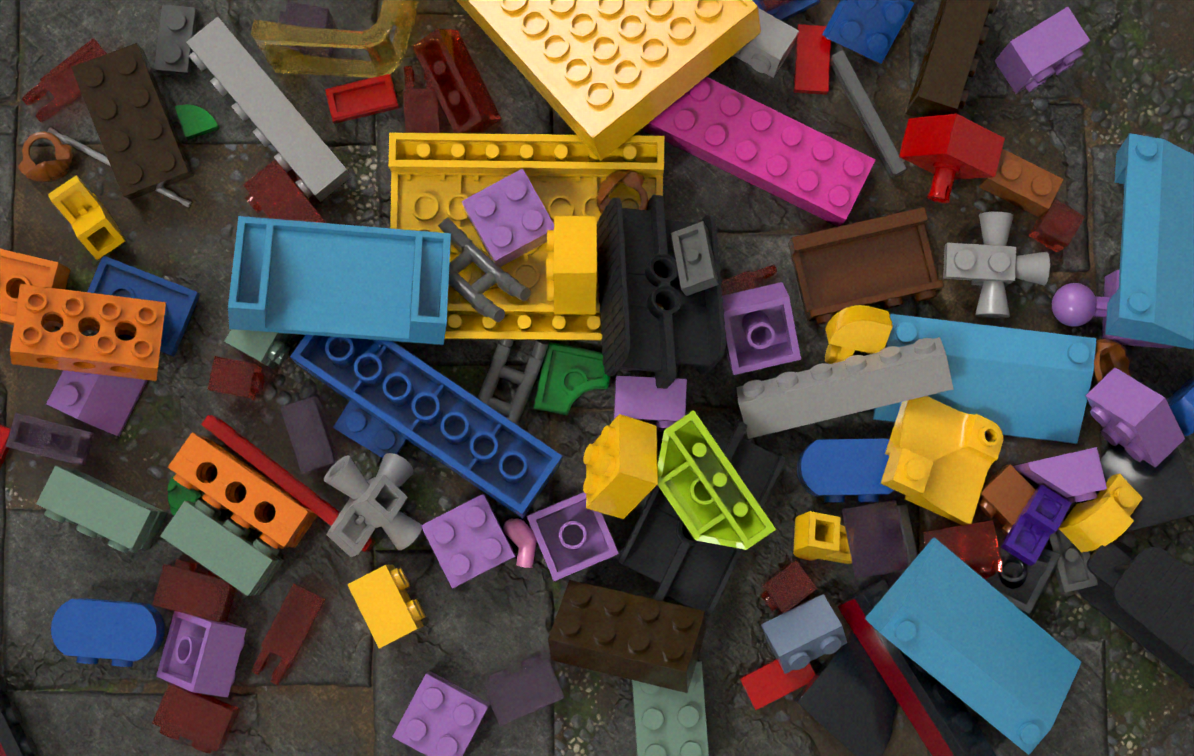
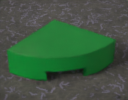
(195, 121)
(178, 494)

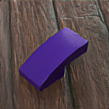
(1036, 524)

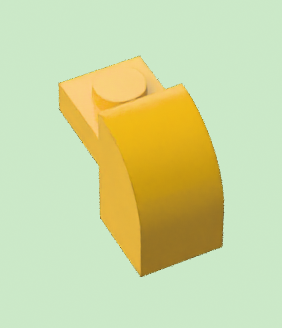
(87, 216)
(857, 329)
(1104, 518)
(821, 538)

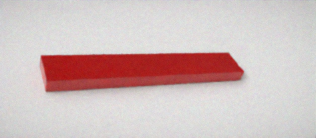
(275, 472)

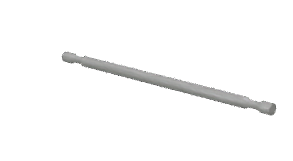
(104, 159)

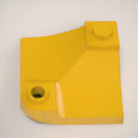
(941, 457)

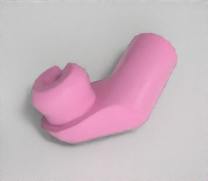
(524, 539)

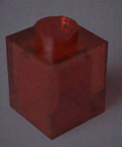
(1056, 226)
(236, 378)
(786, 587)

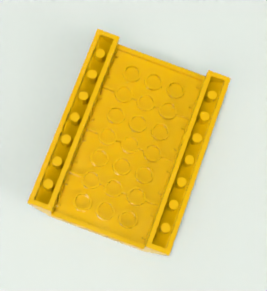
(442, 169)

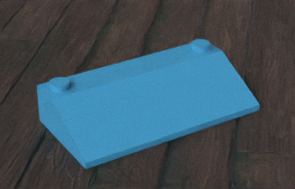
(1156, 244)
(339, 280)
(1015, 377)
(977, 644)

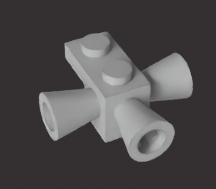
(994, 265)
(371, 504)

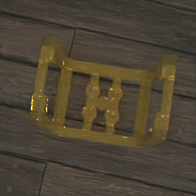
(383, 53)

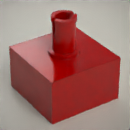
(950, 150)

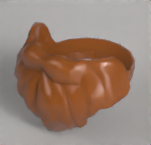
(47, 170)
(628, 178)
(1108, 356)

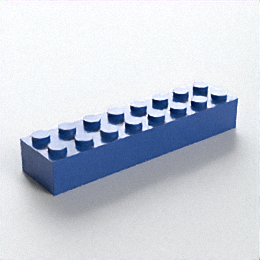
(434, 415)

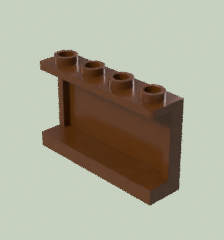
(865, 265)

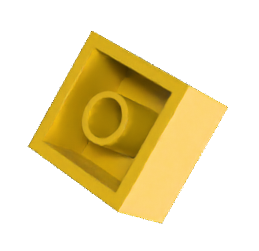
(572, 264)
(621, 466)
(386, 604)

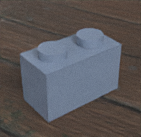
(804, 634)

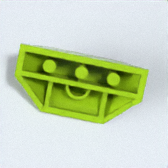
(707, 488)

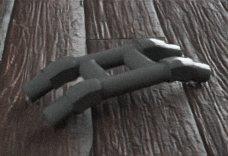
(493, 274)
(523, 379)

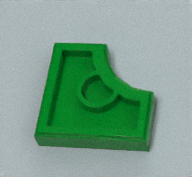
(568, 375)

